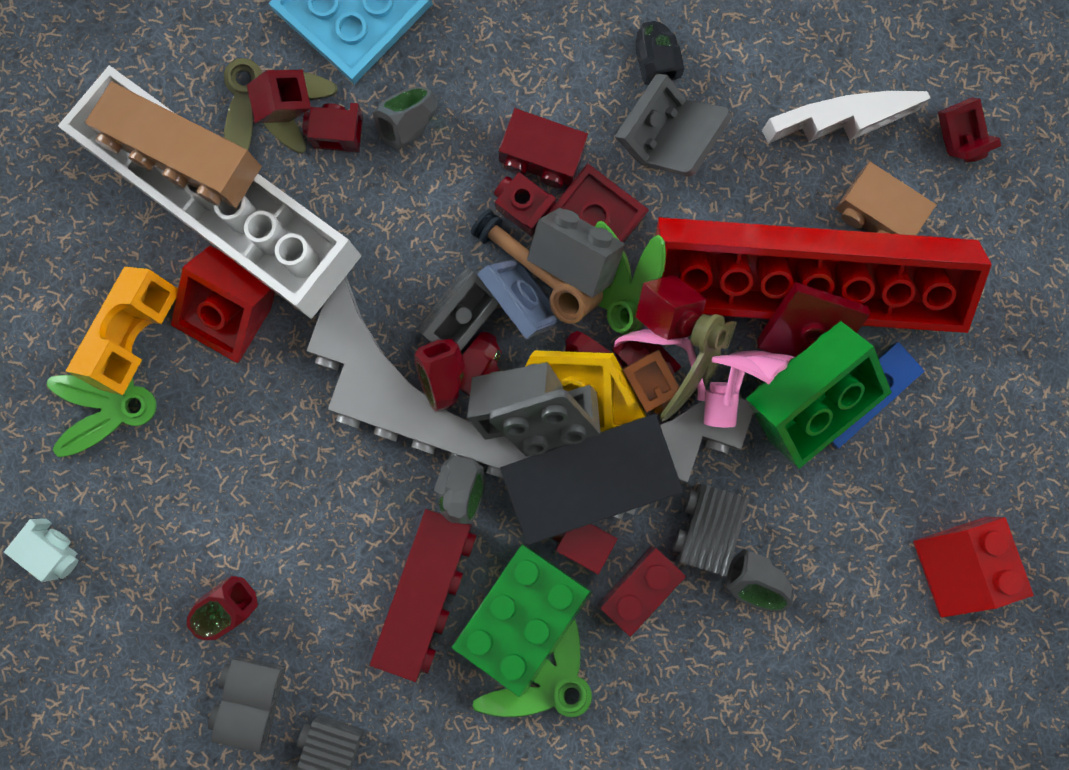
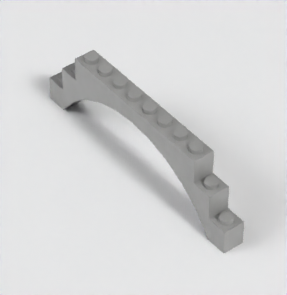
(380, 396)

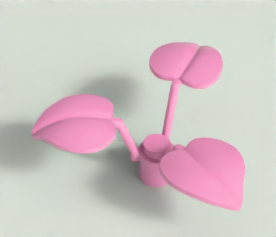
(723, 397)

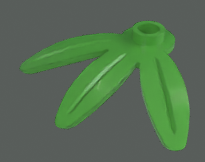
(624, 292)
(101, 424)
(553, 683)

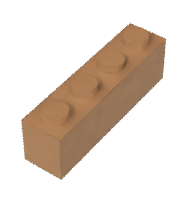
(174, 145)

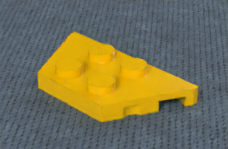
(602, 371)

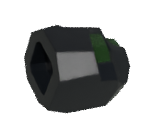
(658, 52)

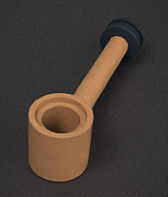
(565, 301)

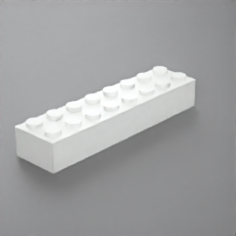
(264, 234)

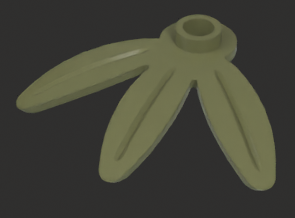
(240, 116)
(710, 336)

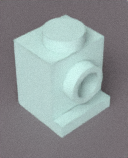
(43, 551)

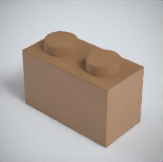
(883, 204)

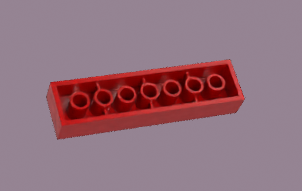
(898, 276)

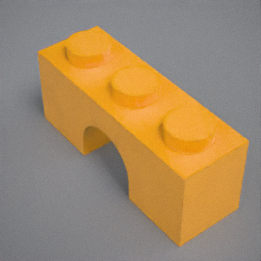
(106, 350)

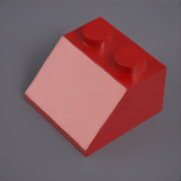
(220, 303)
(973, 567)

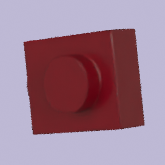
(966, 131)

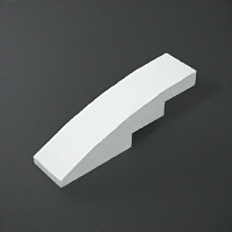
(854, 113)

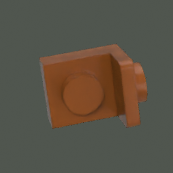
(652, 381)

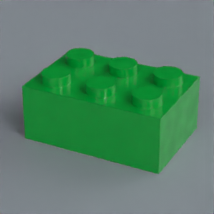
(820, 394)
(522, 620)

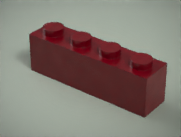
(421, 596)

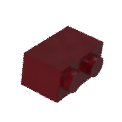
(542, 148)
(641, 590)

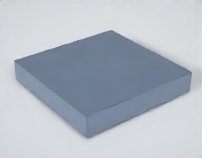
(520, 297)

